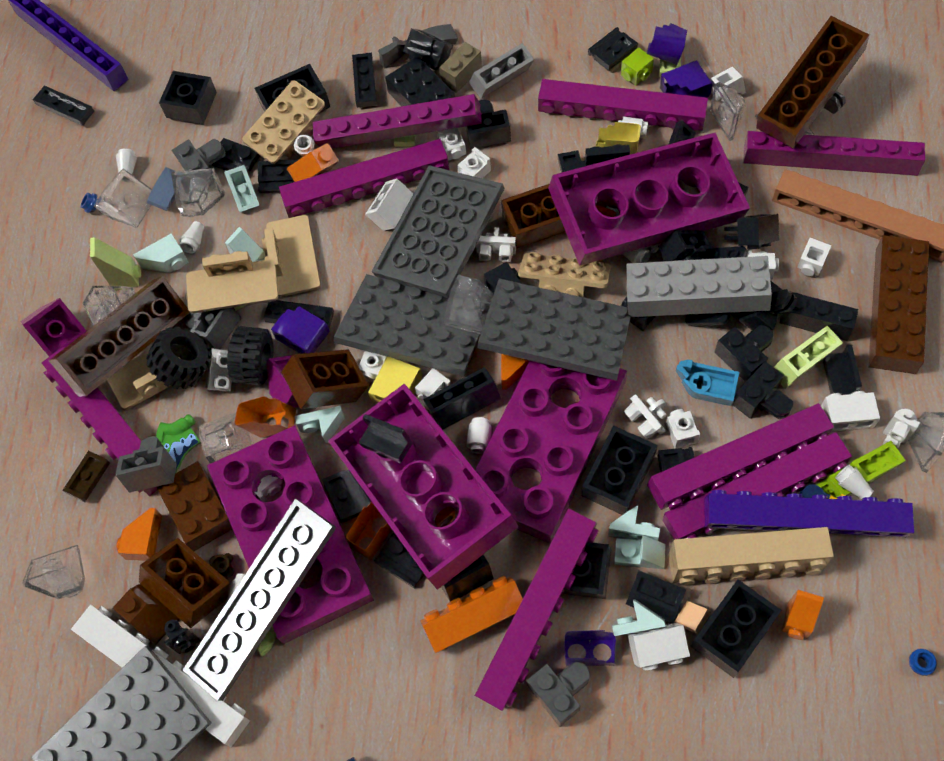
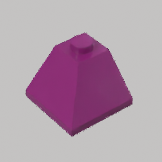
(53, 326)
(277, 384)

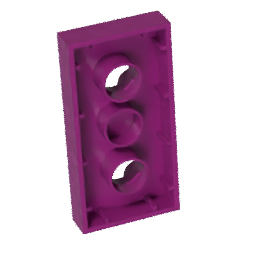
(647, 197)
(549, 440)
(424, 484)
(254, 521)

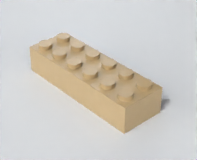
(750, 555)

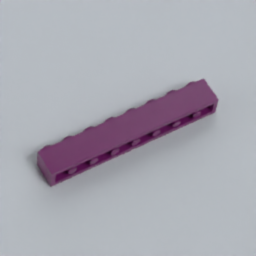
(616, 102)
(398, 122)
(836, 153)
(361, 178)
(101, 416)
(738, 457)
(779, 476)
(536, 609)

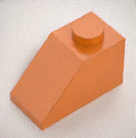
(313, 163)
(511, 369)
(140, 537)
(802, 614)

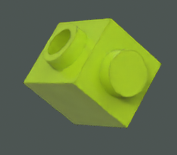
(637, 66)

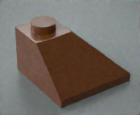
(144, 613)

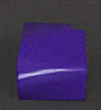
(668, 43)
(687, 80)
(300, 330)
(596, 637)

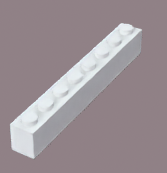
(121, 646)

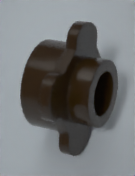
(216, 561)

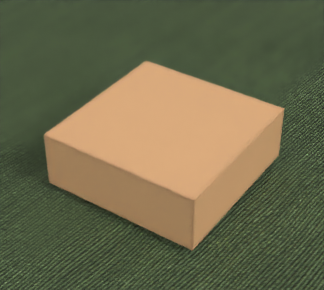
(692, 617)

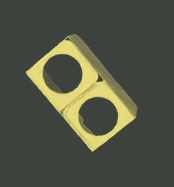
(620, 134)
(392, 376)

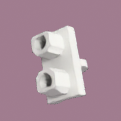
(498, 244)
(218, 373)
(651, 425)
(901, 427)

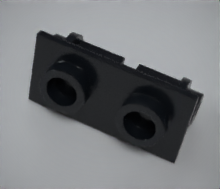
(180, 638)

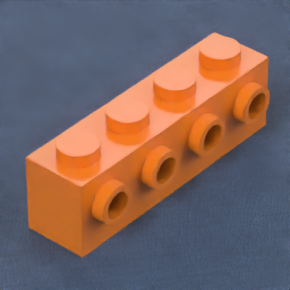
(472, 614)

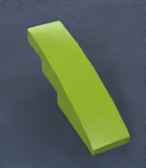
(871, 466)

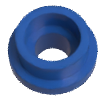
(88, 202)
(928, 657)

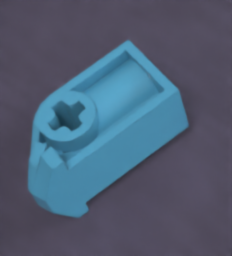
(717, 383)

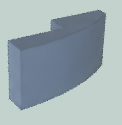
(163, 191)

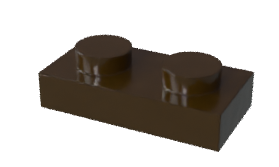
(86, 476)

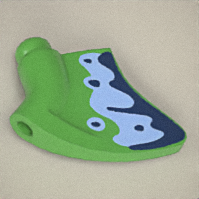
(178, 438)

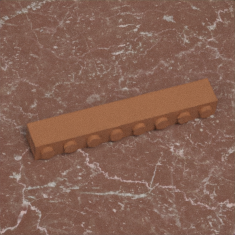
(856, 211)

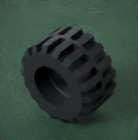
(249, 355)
(181, 371)

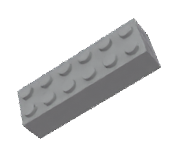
(699, 286)

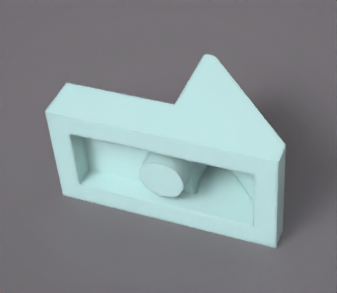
(241, 188)
(327, 420)
(625, 527)
(640, 553)
(645, 621)

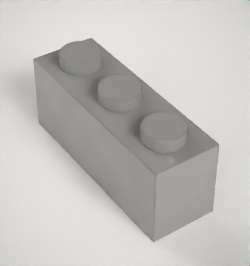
(501, 70)

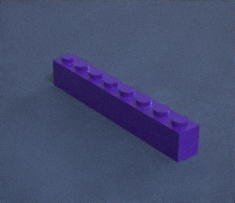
(71, 42)
(794, 512)

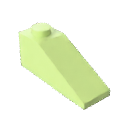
(114, 265)
(807, 356)

